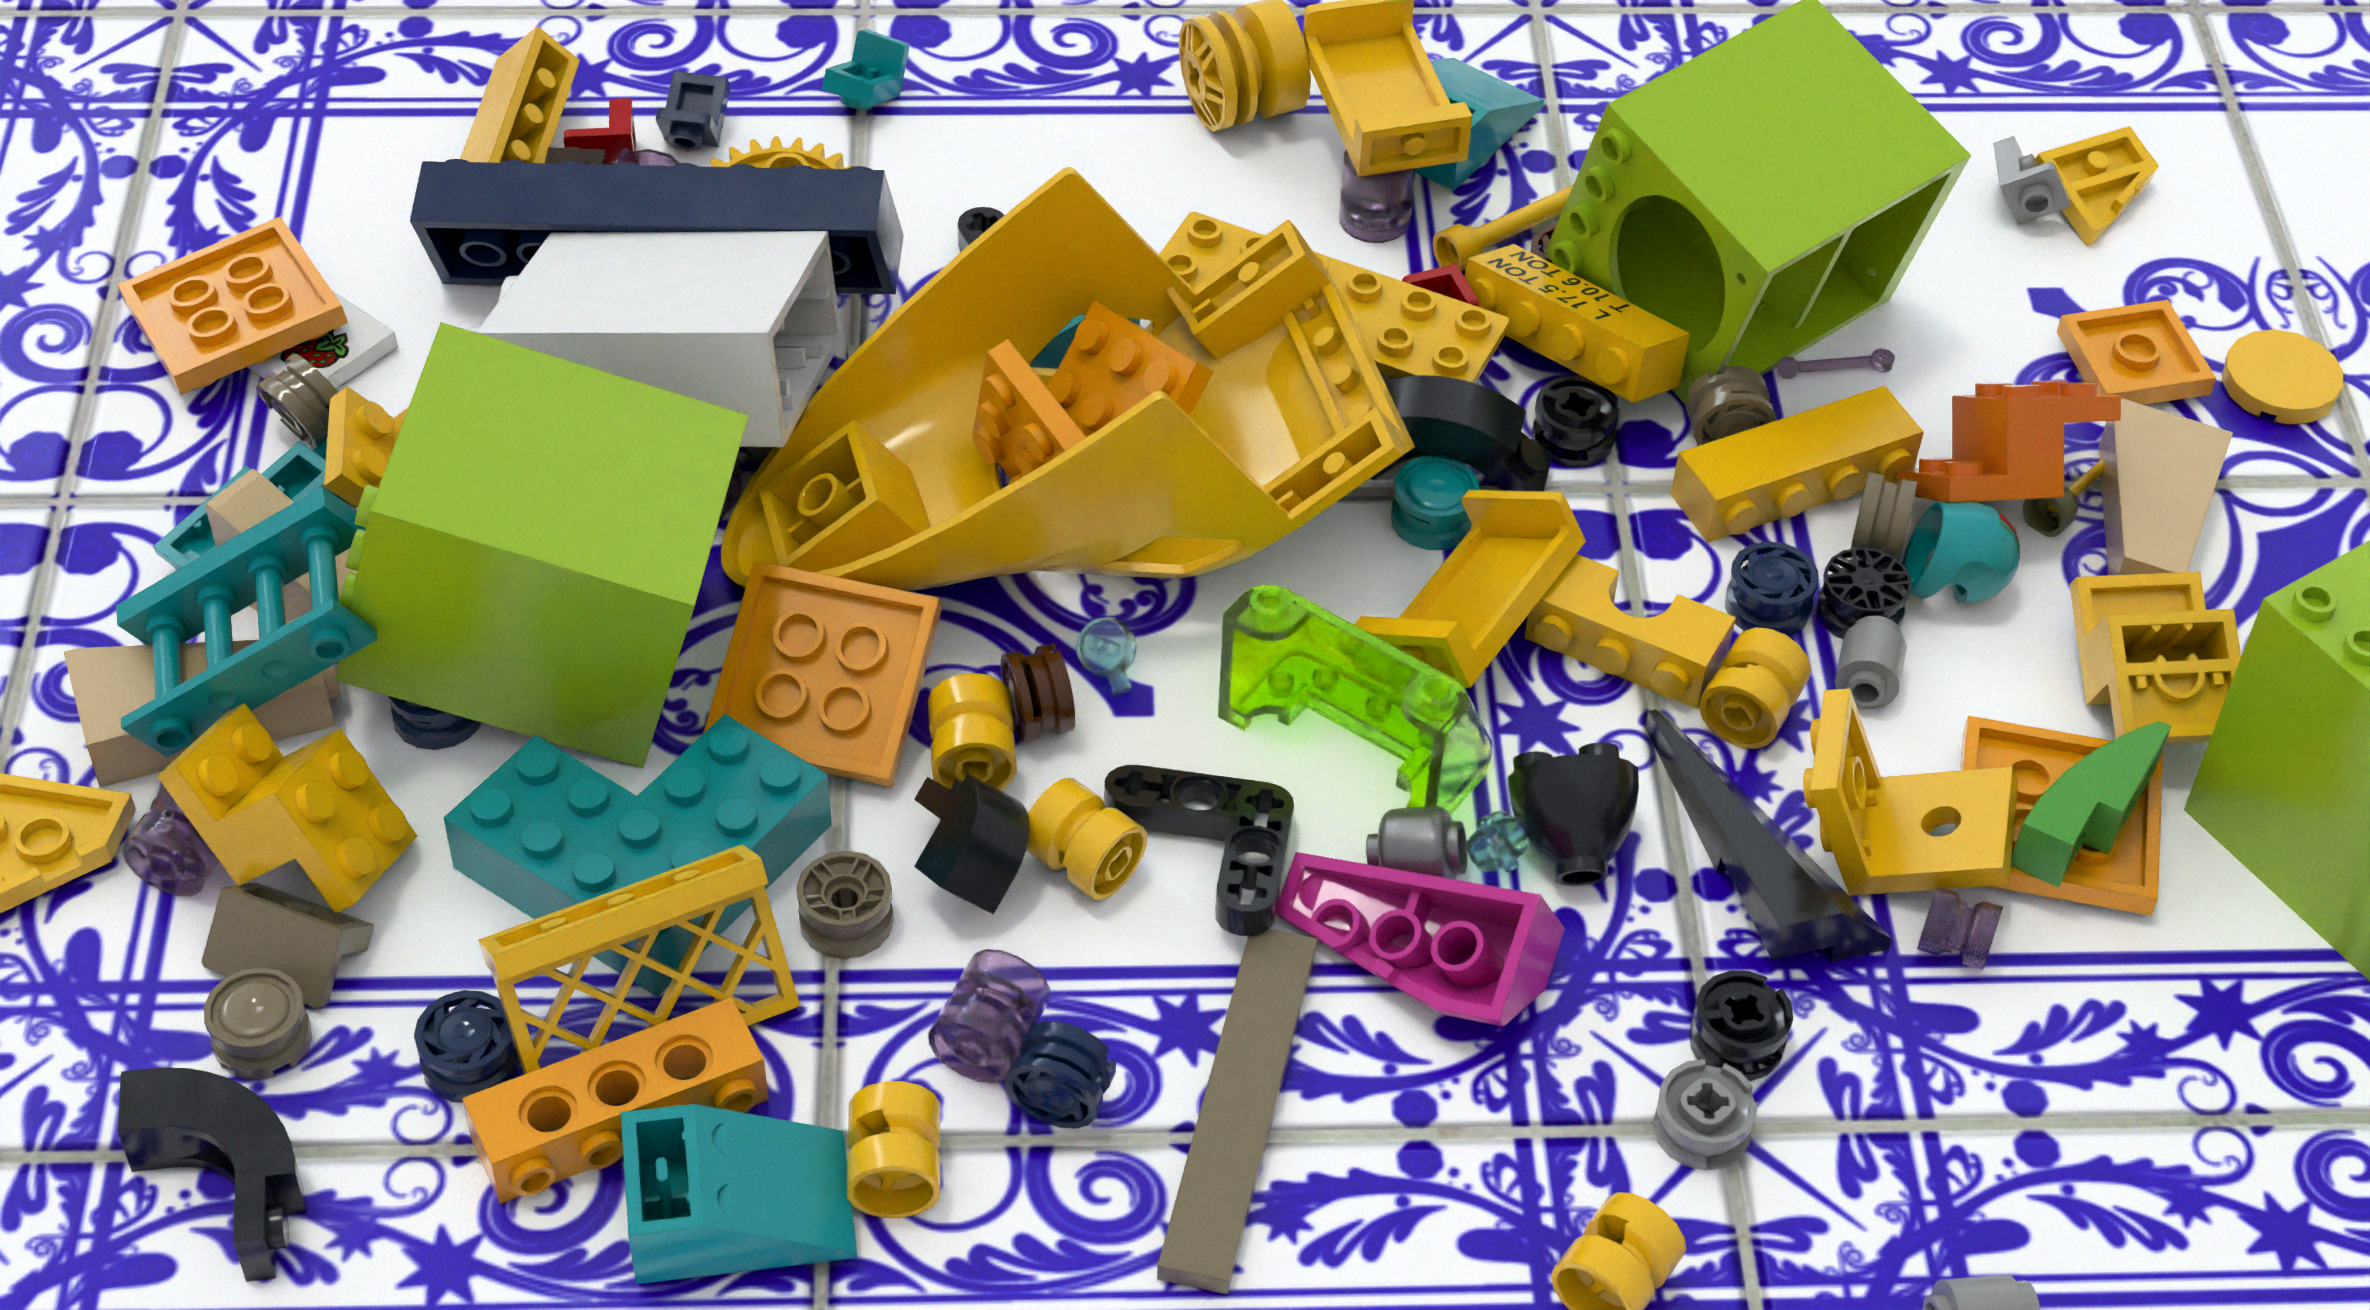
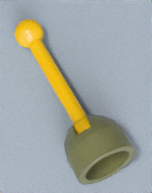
(2039, 510)

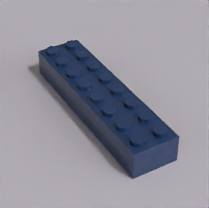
(494, 217)

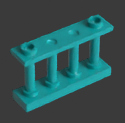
(224, 582)

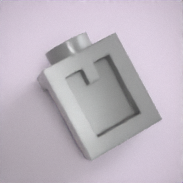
(2028, 187)

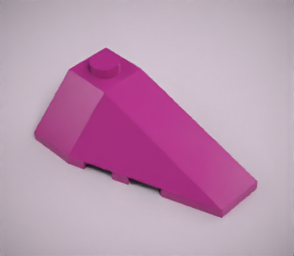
(1436, 938)

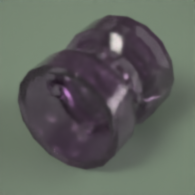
(1958, 927)

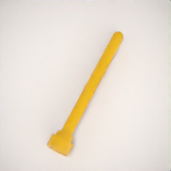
(1461, 242)

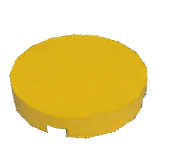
(2282, 376)

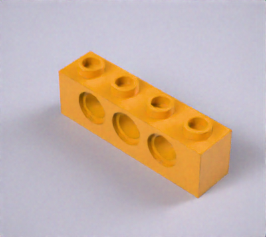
(580, 1092)

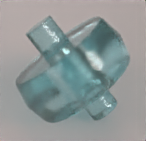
(1107, 650)
(1497, 842)

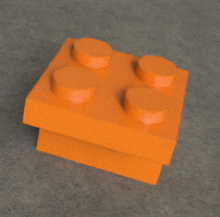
(2010, 441)

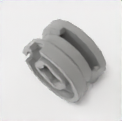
(1705, 1115)

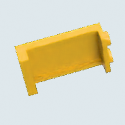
(1383, 87)
(1486, 583)

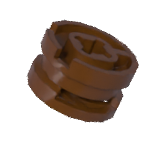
(1038, 692)

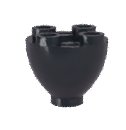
(1575, 808)

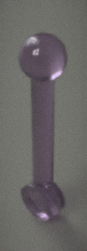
(1880, 360)

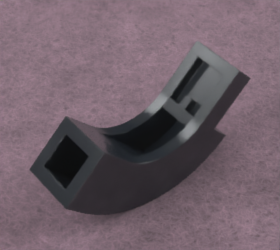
(1471, 426)
(221, 1126)

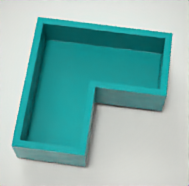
(562, 833)

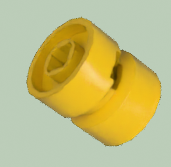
(1755, 688)
(972, 730)
(1092, 841)
(893, 1149)
(1620, 1257)

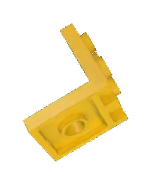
(1884, 823)

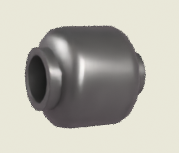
(1419, 842)

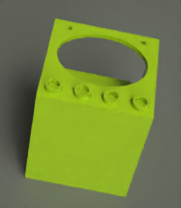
(1759, 192)
(538, 544)
(2293, 754)

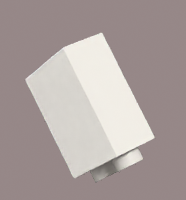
(690, 312)

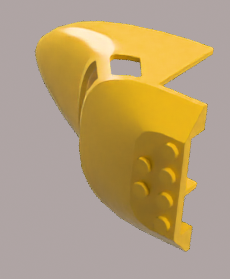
(900, 498)

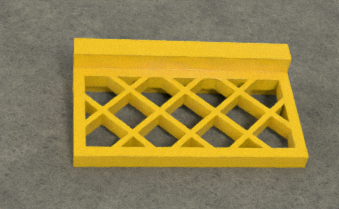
(632, 914)

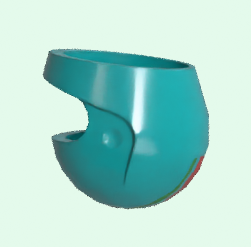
(1972, 551)

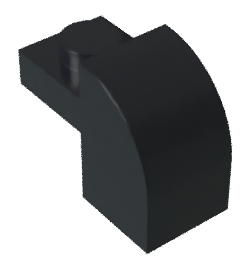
(976, 841)

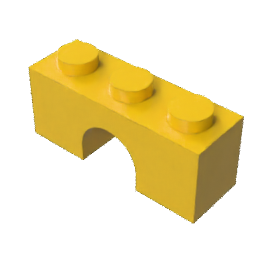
(1663, 653)

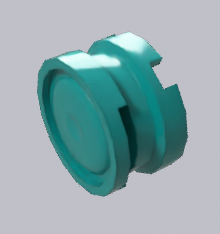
(1429, 504)

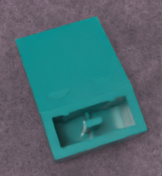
(1496, 113)
(732, 1192)

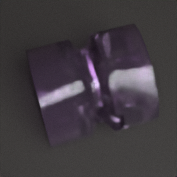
(1375, 205)
(169, 850)
(989, 1015)

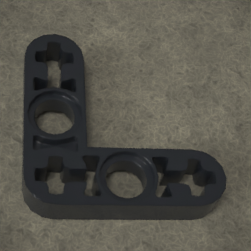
(1230, 820)

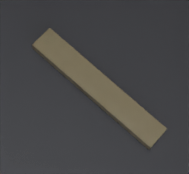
(1237, 1112)

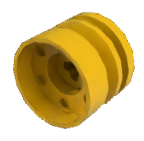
(1244, 64)

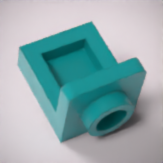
(872, 74)

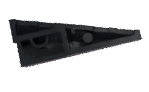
(1781, 886)

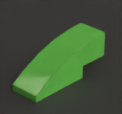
(2088, 804)

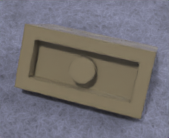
(284, 933)

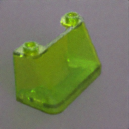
(1297, 655)

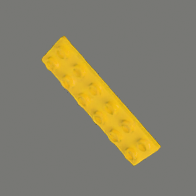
(1402, 324)

